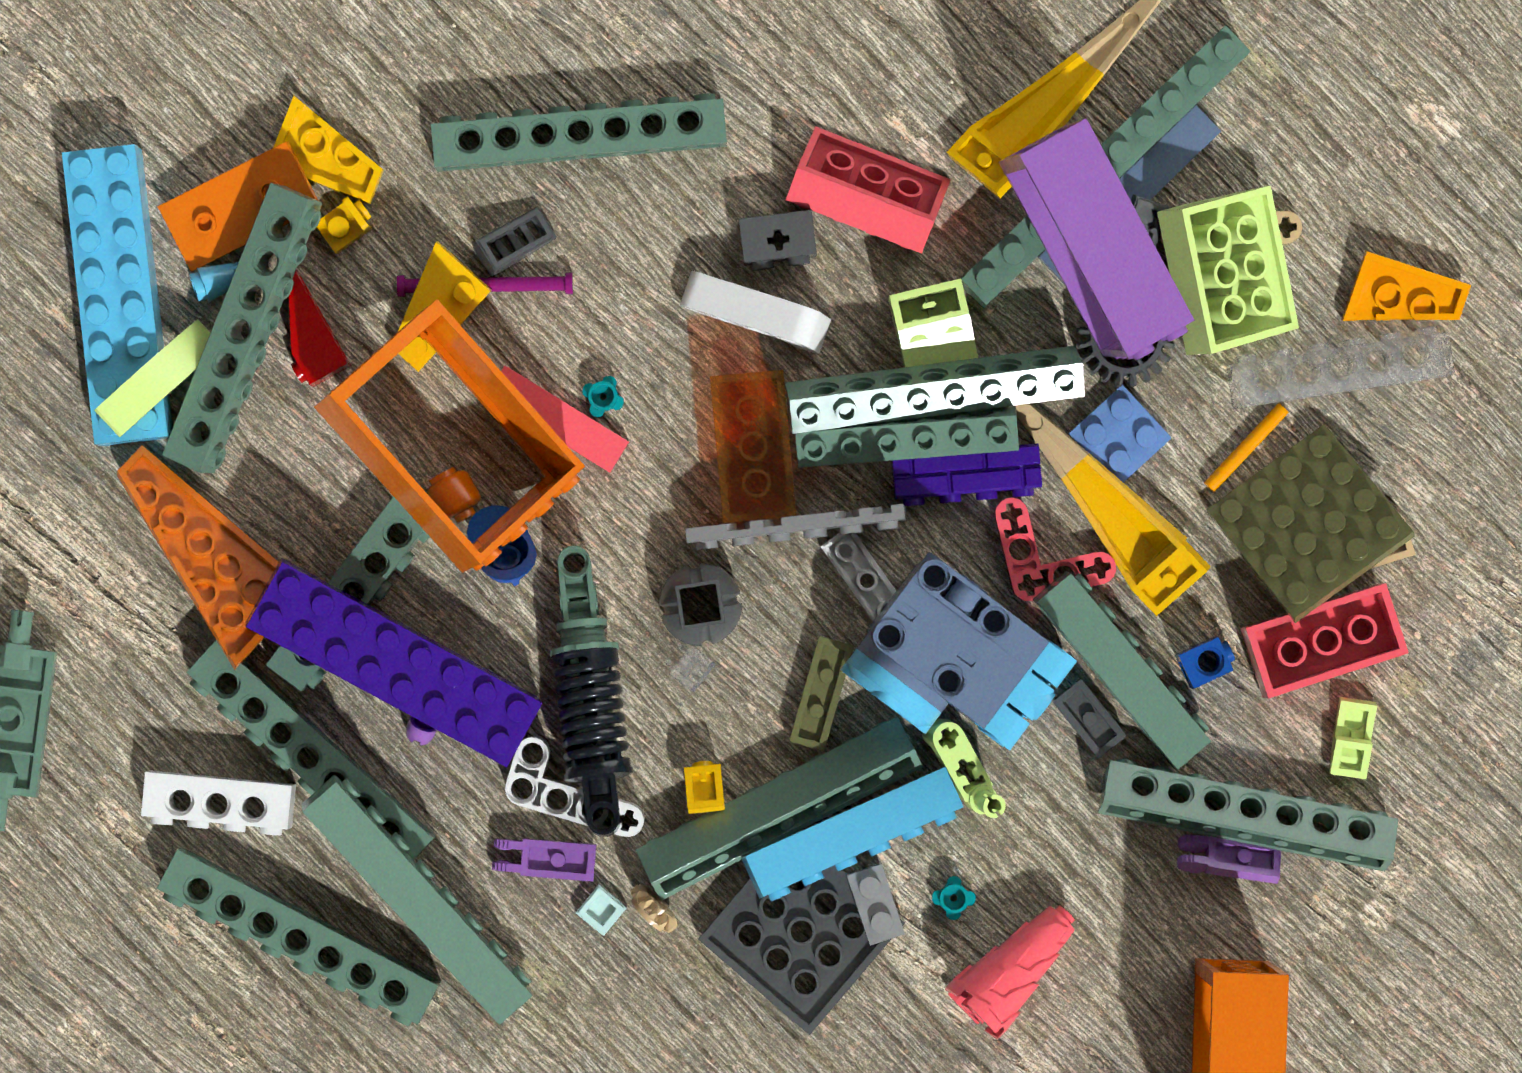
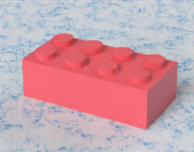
(1325, 643)

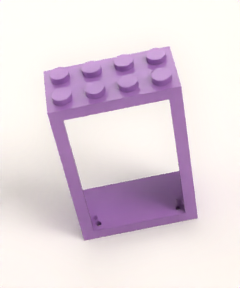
(1097, 242)

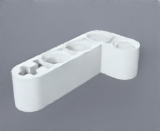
(756, 311)
(543, 785)

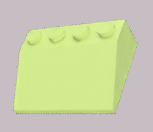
(1229, 269)

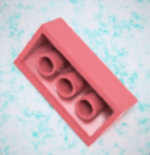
(868, 189)

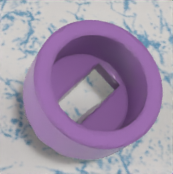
(419, 731)

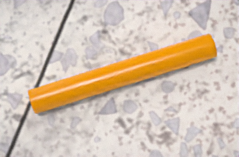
(1246, 447)

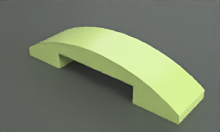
(154, 380)

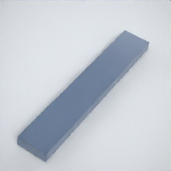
(1163, 160)

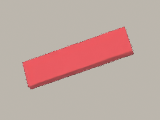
(571, 425)

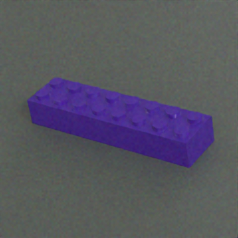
(393, 662)

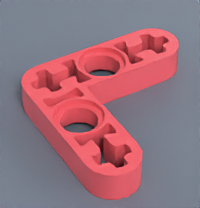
(1031, 565)

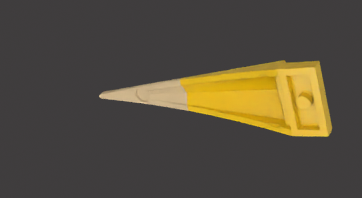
(1045, 103)
(1141, 541)

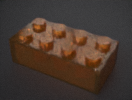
(753, 446)

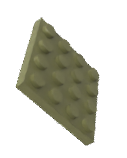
(1310, 523)

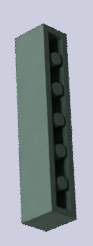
(1122, 670)

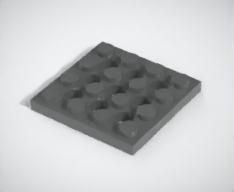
(779, 984)

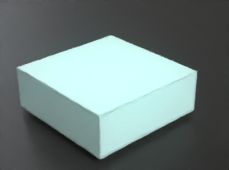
(601, 909)

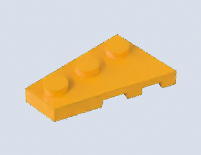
(1403, 292)

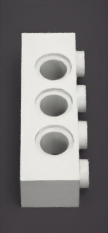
(162, 786)

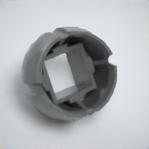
(727, 597)

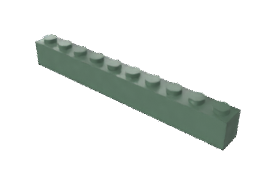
(1123, 150)

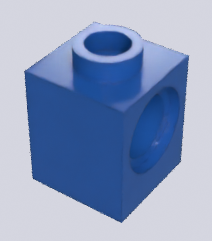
(1189, 662)

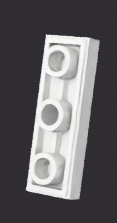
(851, 562)

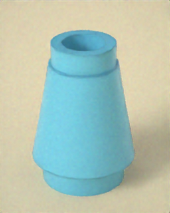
(212, 281)

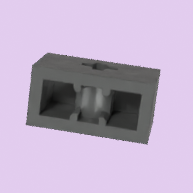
(794, 226)

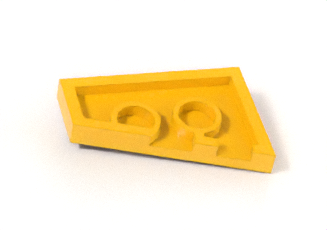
(327, 155)
(455, 289)

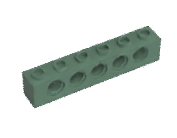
(912, 438)
(355, 569)

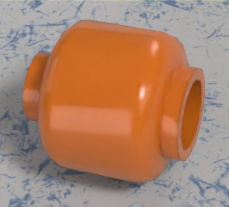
(455, 494)

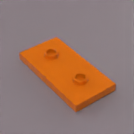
(223, 210)

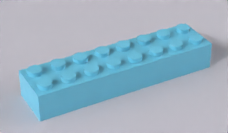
(115, 280)

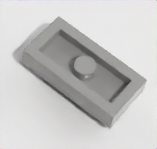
(875, 904)

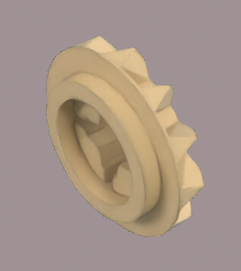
(653, 909)

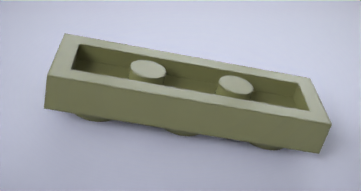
(821, 693)

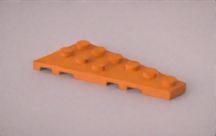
(207, 551)

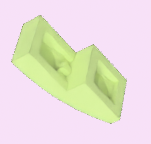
(1352, 738)

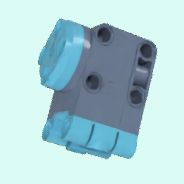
(957, 647)

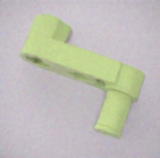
(977, 794)

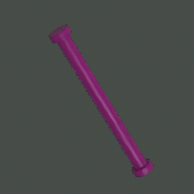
(505, 284)

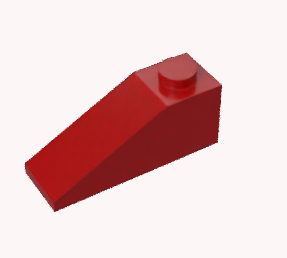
(312, 340)

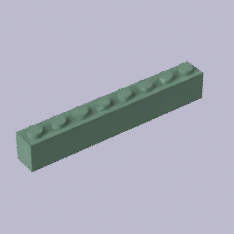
(779, 808)
(417, 899)

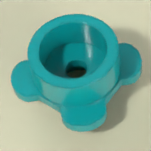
(593, 392)
(953, 908)

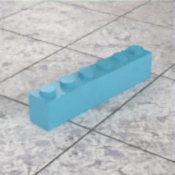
(851, 833)

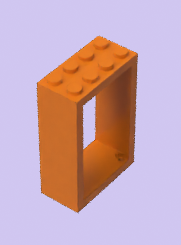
(503, 402)
(1239, 1017)

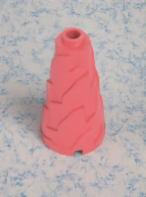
(1009, 973)

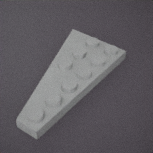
(811, 525)

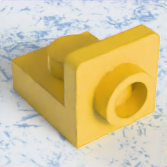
(345, 224)
(704, 787)

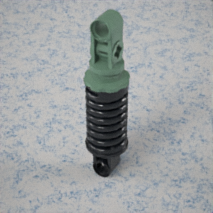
(587, 694)

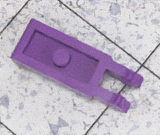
(1229, 858)
(549, 859)

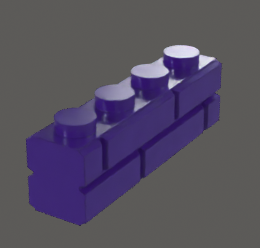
(967, 474)

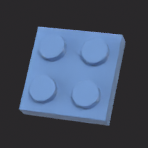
(1120, 434)

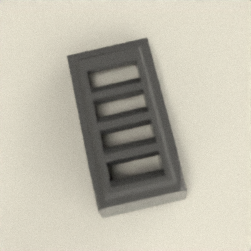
(487, 258)

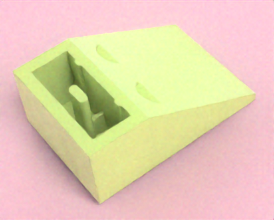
(933, 324)

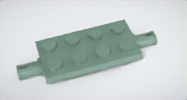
(24, 711)

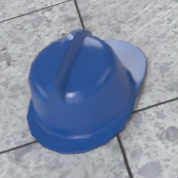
(516, 556)

